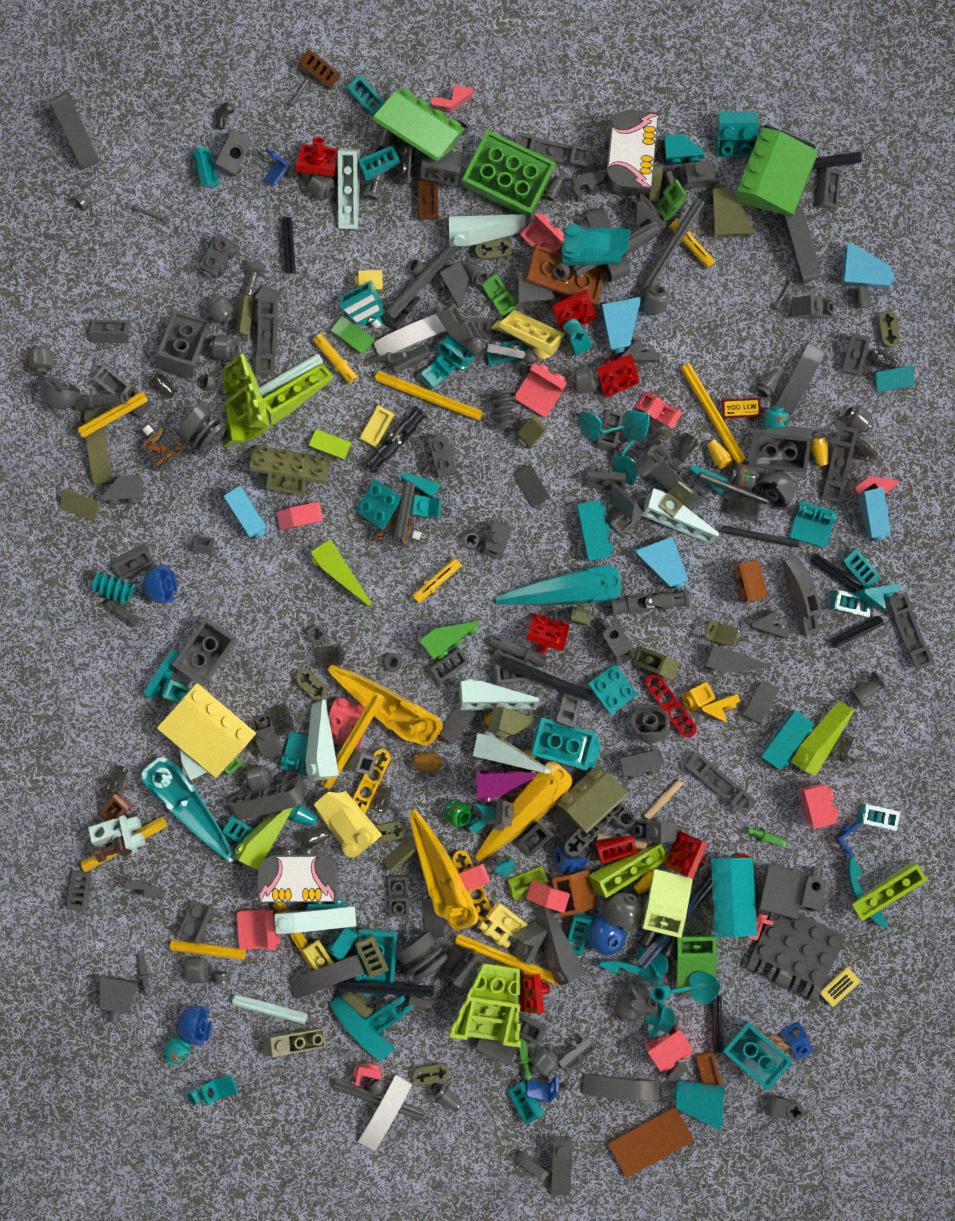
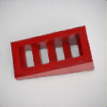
(609, 855)

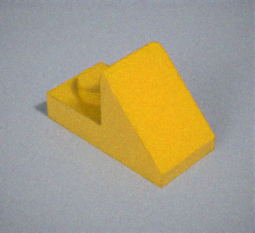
(715, 708)

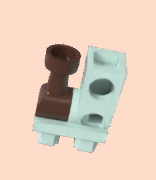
(120, 833)

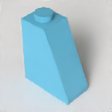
(864, 269)
(620, 323)
(246, 512)
(874, 513)
(664, 562)

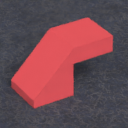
(459, 97)
(658, 409)
(876, 482)
(299, 516)
(474, 877)
(547, 896)

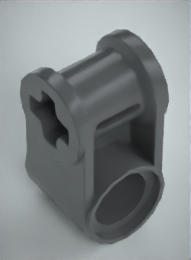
(780, 1108)

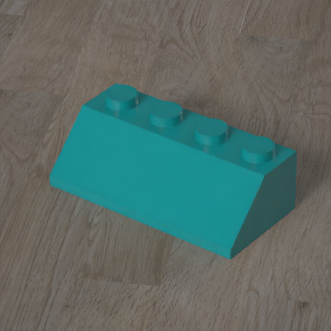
(734, 897)

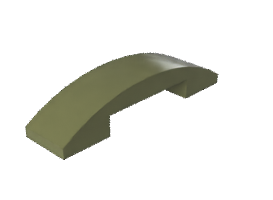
(98, 450)

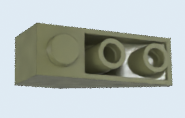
(293, 1042)

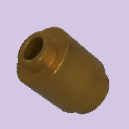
(427, 762)

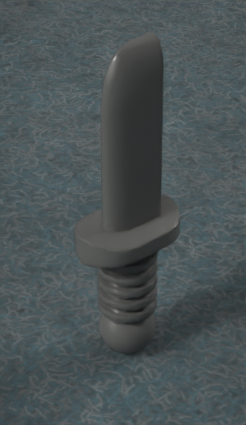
(391, 357)
(143, 973)

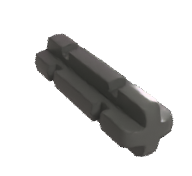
(122, 613)

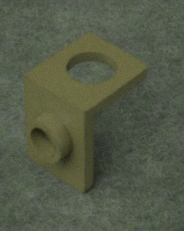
(678, 495)
(721, 633)

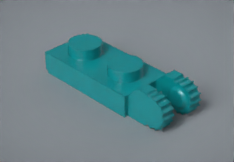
(165, 671)
(388, 1015)

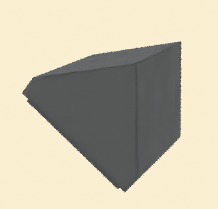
(203, 545)

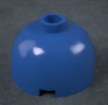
(159, 584)
(604, 937)
(194, 1025)

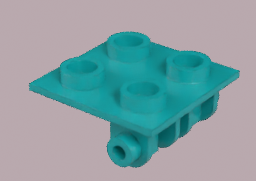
(379, 504)
(813, 524)
(612, 689)
(295, 753)

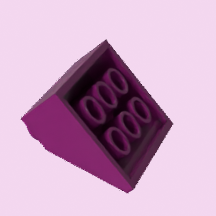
(498, 782)

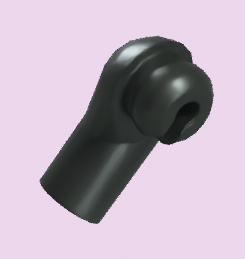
(221, 113)

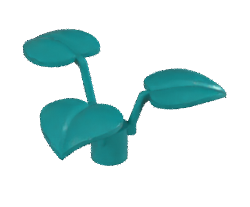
(634, 428)
(703, 991)

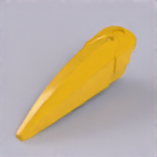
(396, 712)
(529, 807)
(442, 878)

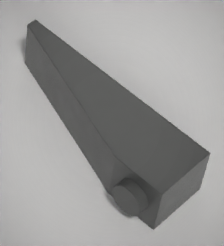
(560, 954)

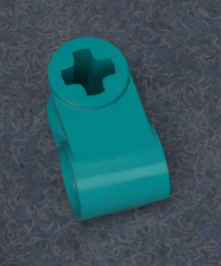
(576, 337)
(455, 352)

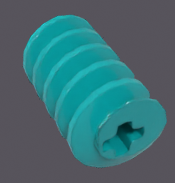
(112, 588)

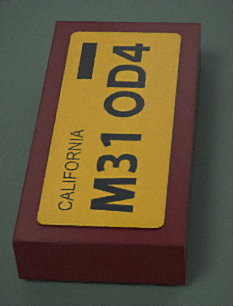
(741, 408)

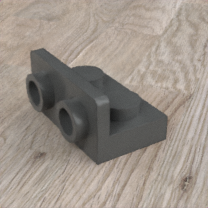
(195, 922)

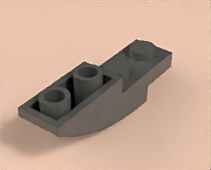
(804, 593)

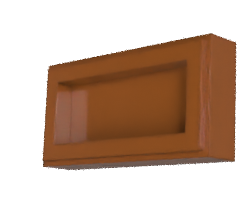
(708, 1068)

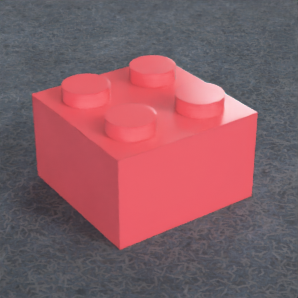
(818, 805)
(669, 1048)

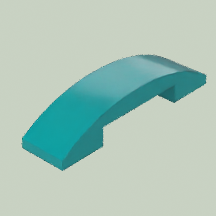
(853, 872)
(361, 1029)

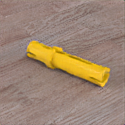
(694, 246)
(339, 364)
(453, 565)

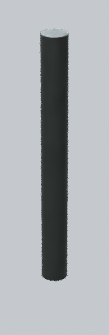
(733, 488)
(761, 536)

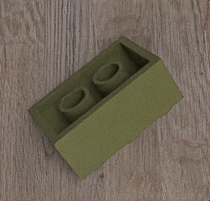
(591, 799)

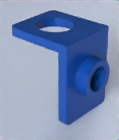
(277, 170)
(845, 831)
(565, 864)
(800, 1044)
(542, 1091)

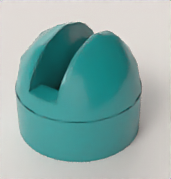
(194, 1096)

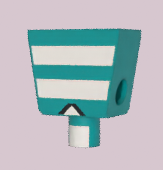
(363, 305)

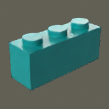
(594, 530)
(787, 740)

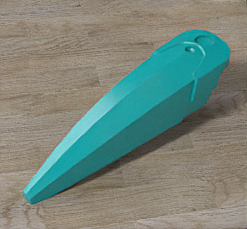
(572, 588)
(181, 798)

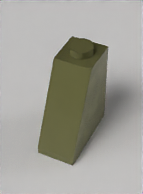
(728, 215)

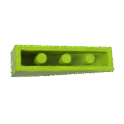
(291, 396)
(332, 562)
(822, 739)
(259, 842)
(626, 870)
(889, 890)

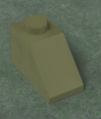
(531, 432)
(656, 662)
(508, 722)

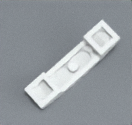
(410, 335)
(385, 1113)

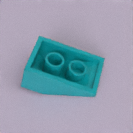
(757, 1055)

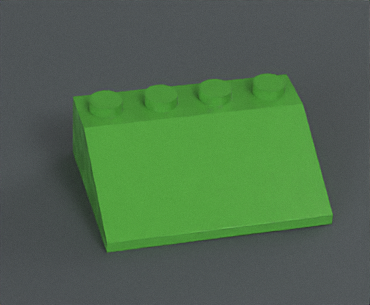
(419, 124)
(776, 172)
(508, 174)

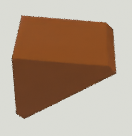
(116, 807)

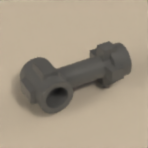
(254, 268)

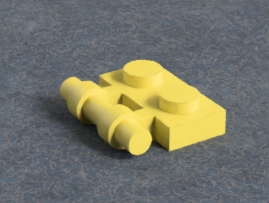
(504, 919)

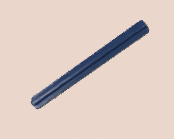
(662, 940)

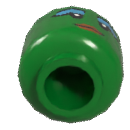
(456, 813)

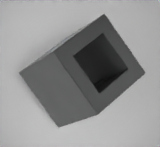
(361, 761)

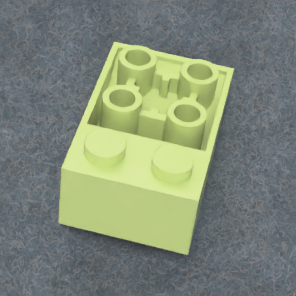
(667, 903)

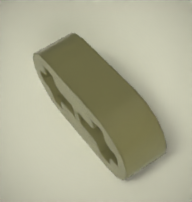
(656, 185)
(492, 245)
(893, 328)
(315, 681)
(390, 836)
(359, 1003)
(430, 1078)

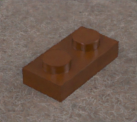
(428, 200)

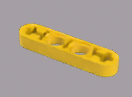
(372, 784)
(468, 861)

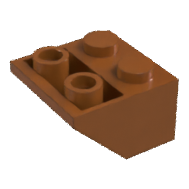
(750, 581)
(580, 890)

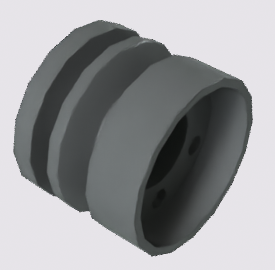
(206, 432)
(422, 956)

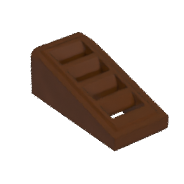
(316, 60)

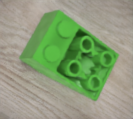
(443, 638)
(693, 955)

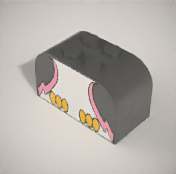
(631, 153)
(298, 877)

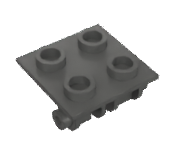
(406, 156)

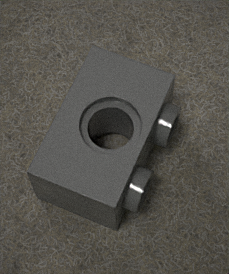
(233, 141)

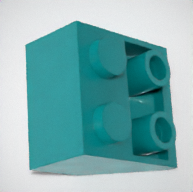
(736, 133)

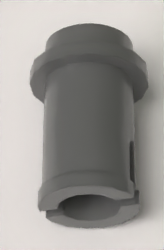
(554, 188)

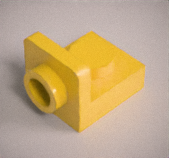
(698, 697)

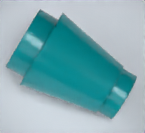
(303, 815)

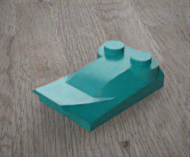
(594, 245)
(565, 745)
(388, 944)

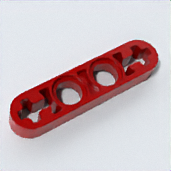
(673, 703)

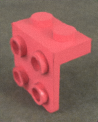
(543, 234)
(540, 389)
(343, 718)
(257, 929)

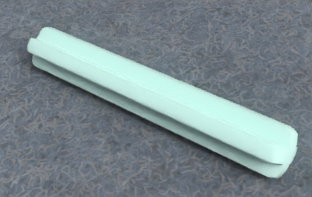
(290, 375)
(270, 1009)

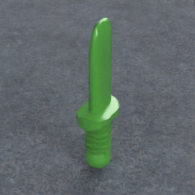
(763, 835)
(525, 1059)

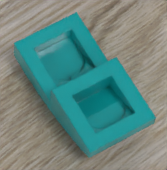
(437, 372)
(614, 964)

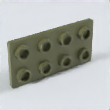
(289, 469)

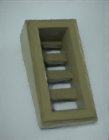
(580, 615)
(364, 942)

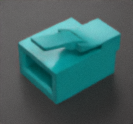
(343, 943)

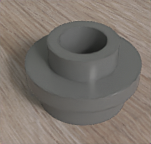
(387, 666)

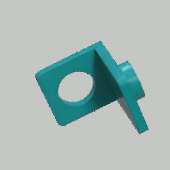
(220, 1088)

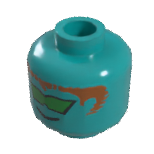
(775, 418)
(176, 1051)

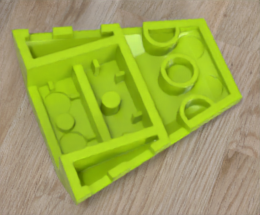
(244, 403)
(491, 1007)

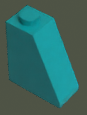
(701, 1102)

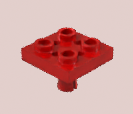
(317, 158)
(574, 307)
(617, 375)
(547, 633)
(686, 854)
(532, 993)

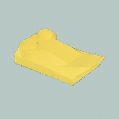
(531, 332)
(347, 822)

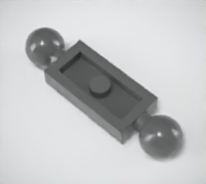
(476, 345)

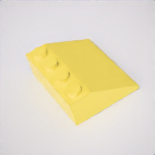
(206, 730)

